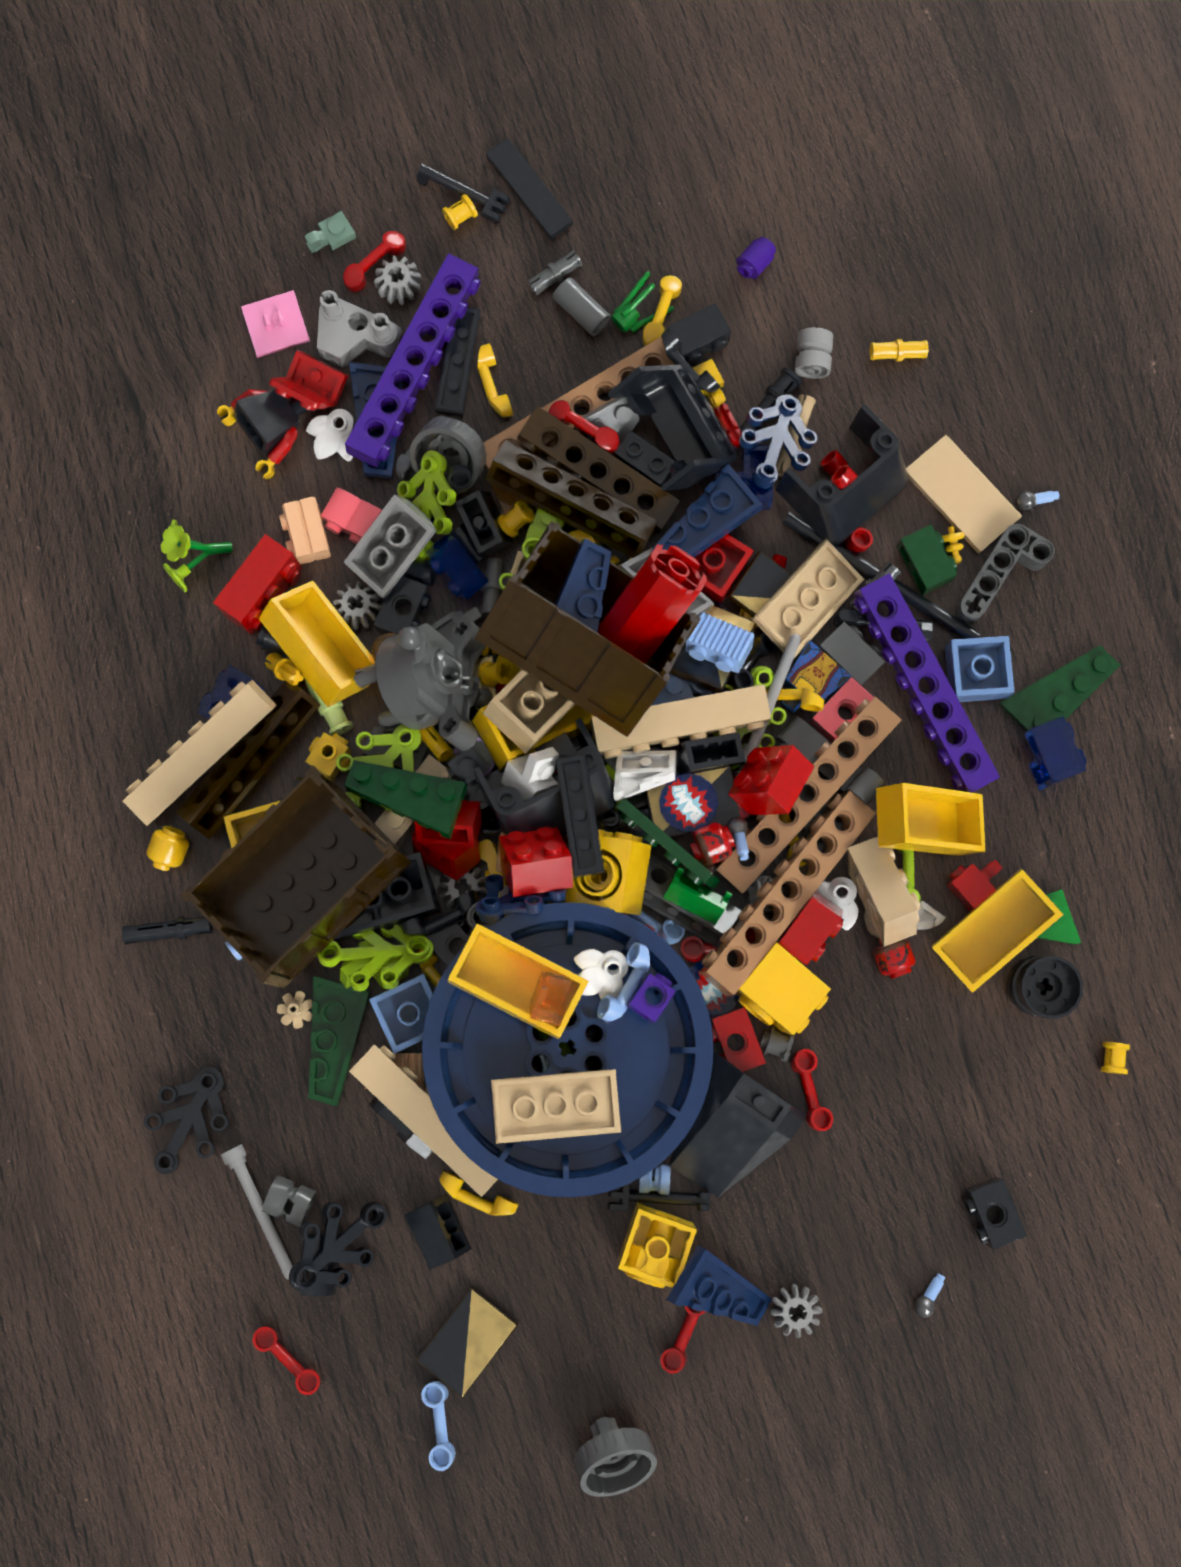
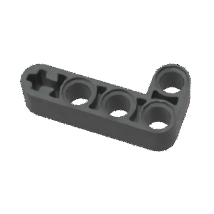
(996, 576)
(808, 742)

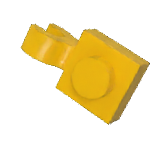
(718, 397)

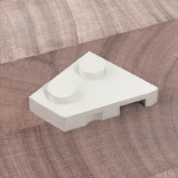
(643, 772)

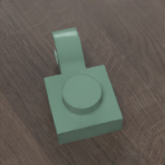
(333, 231)

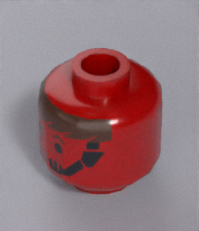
(712, 843)
(894, 958)

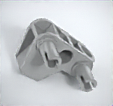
(339, 334)

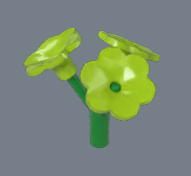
(176, 546)

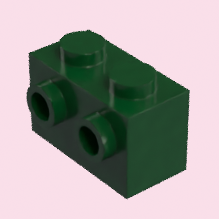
(927, 559)

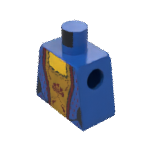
(815, 672)

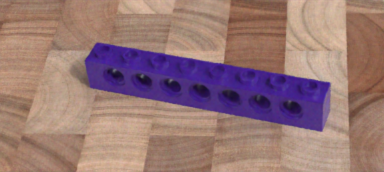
(452, 274)
(940, 692)

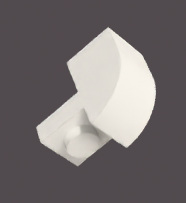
(531, 773)

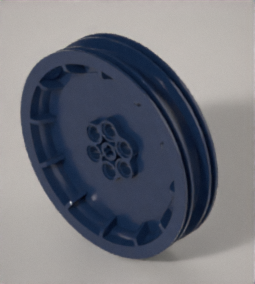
(658, 1066)

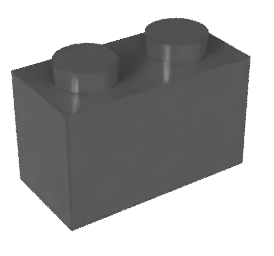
(853, 653)

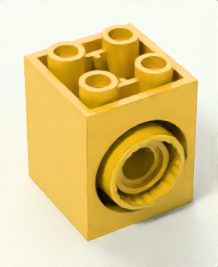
(624, 876)
(782, 992)
(656, 1246)

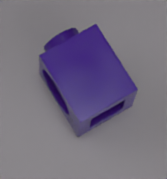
(642, 1007)

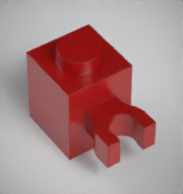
(973, 885)

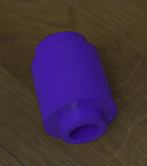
(755, 258)

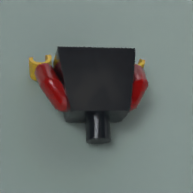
(268, 423)

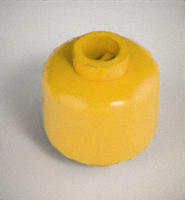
(167, 848)

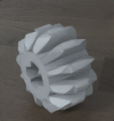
(394, 271)
(357, 596)
(471, 881)
(793, 1300)

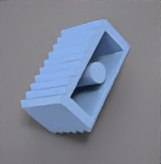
(720, 643)

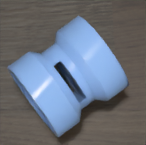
(661, 1180)

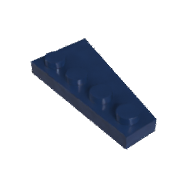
(364, 381)
(715, 514)
(585, 584)
(718, 1289)

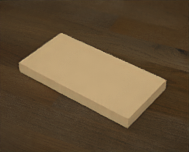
(962, 494)
(808, 597)
(555, 1106)

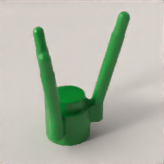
(626, 314)

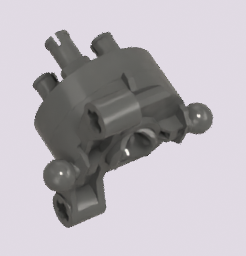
(430, 680)

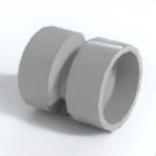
(814, 349)

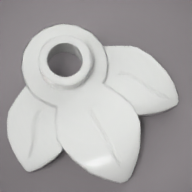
(328, 437)
(847, 902)
(596, 971)

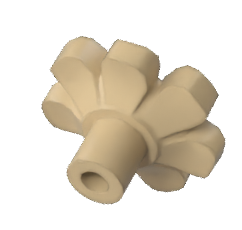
(301, 1013)

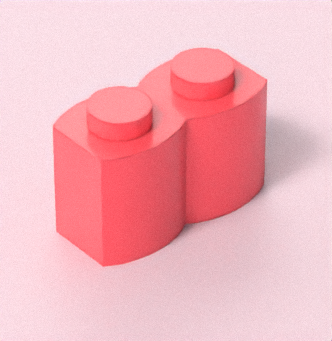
(349, 515)

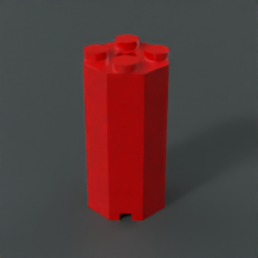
(653, 602)

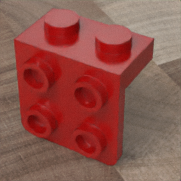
(311, 382)

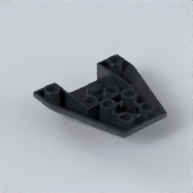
(734, 1130)

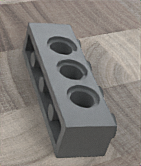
(696, 925)

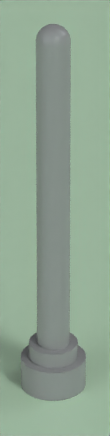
(774, 690)
(236, 1159)

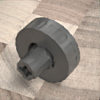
(459, 446)
(614, 1459)

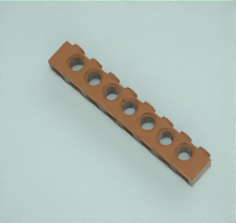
(584, 396)
(882, 721)
(855, 818)

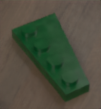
(1060, 691)
(421, 797)
(674, 852)
(334, 1035)

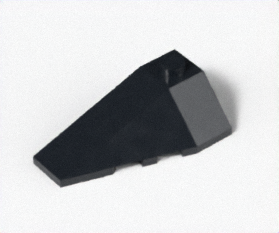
(402, 900)

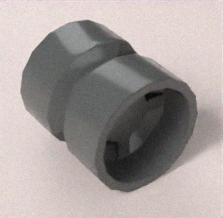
(278, 1201)

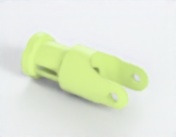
(334, 714)

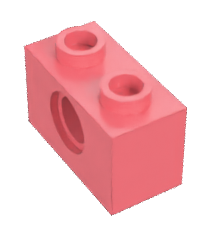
(848, 696)

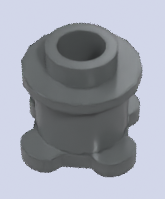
(776, 1043)

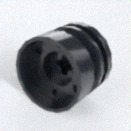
(1061, 986)

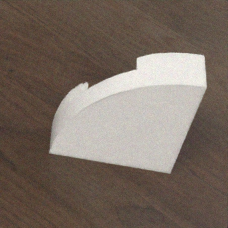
(928, 917)

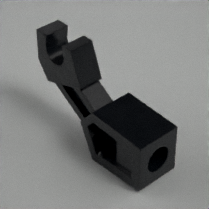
(404, 1133)

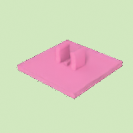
(275, 324)

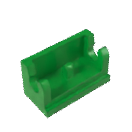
(696, 898)

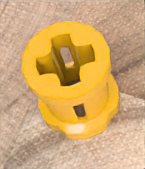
(459, 212)
(516, 518)
(494, 673)
(1115, 1058)

